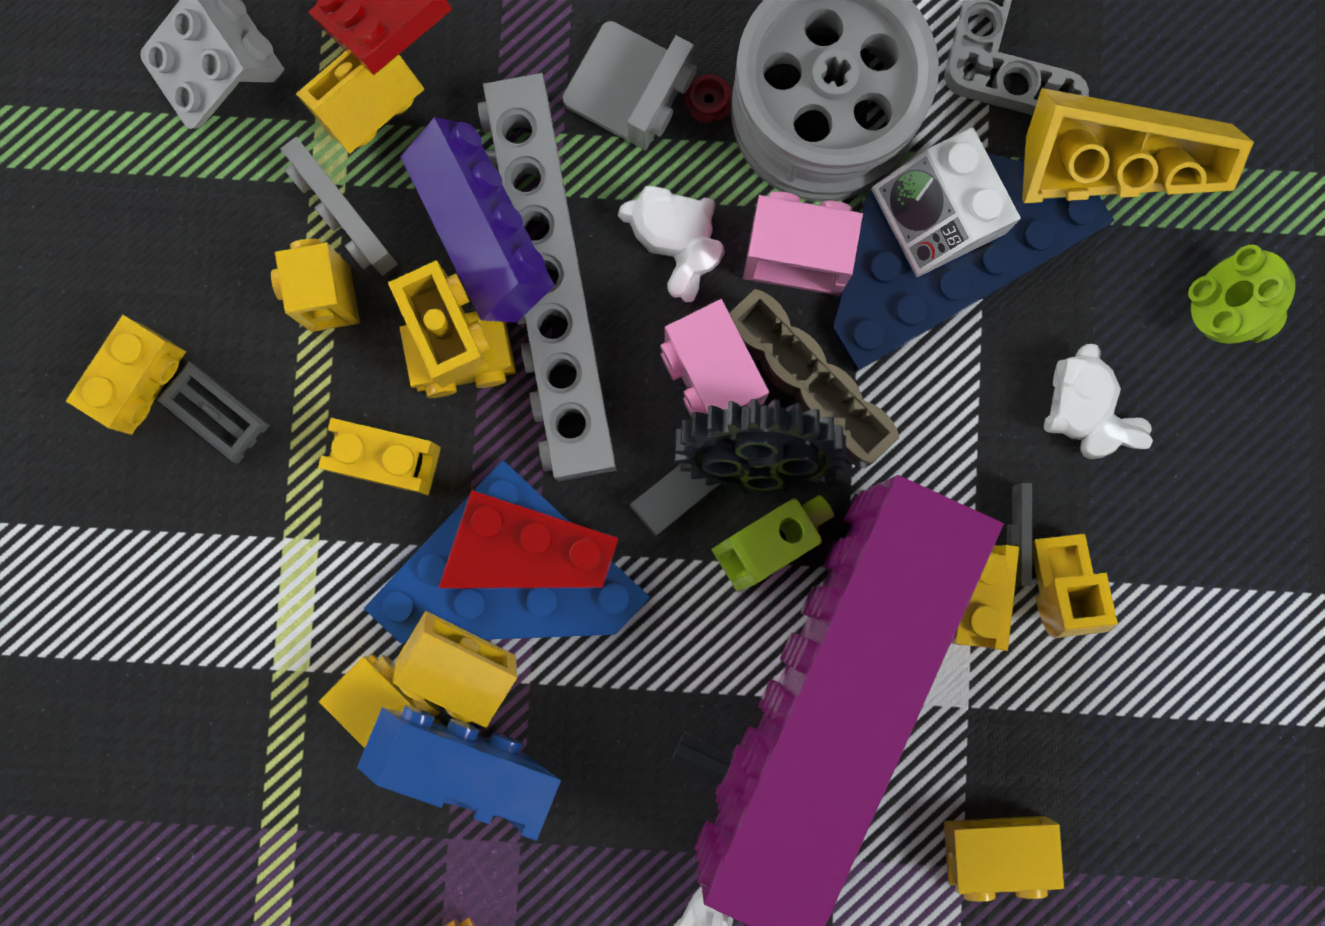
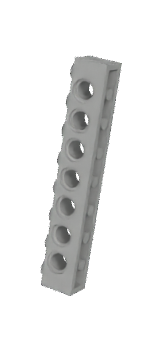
(526, 104)

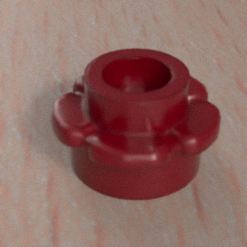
(712, 86)

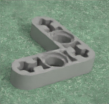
(985, 56)

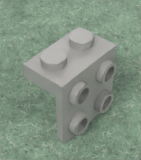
(204, 55)
(630, 83)

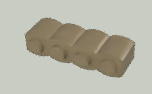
(800, 369)

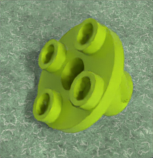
(1243, 297)

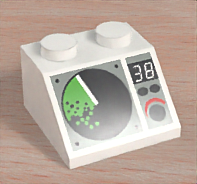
(946, 202)

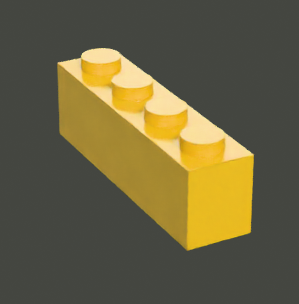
(1109, 147)

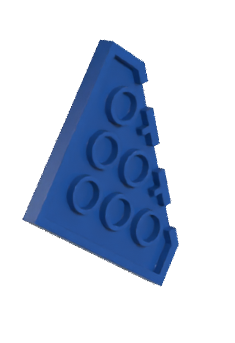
(501, 611)

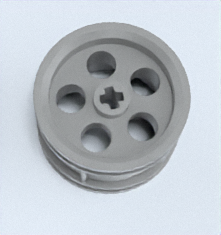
(850, 156)

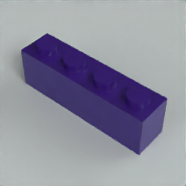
(476, 221)

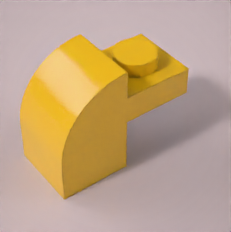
(1071, 595)

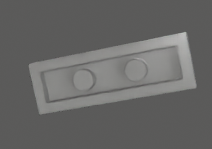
(336, 208)

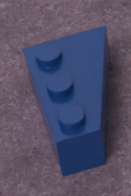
(458, 768)

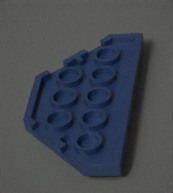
(891, 306)

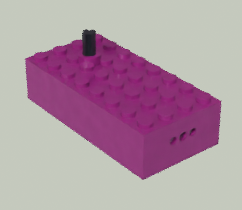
(843, 710)

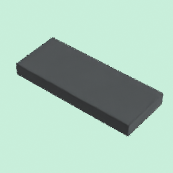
(669, 499)
(1020, 531)

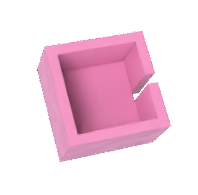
(802, 243)
(711, 360)

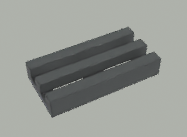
(246, 438)

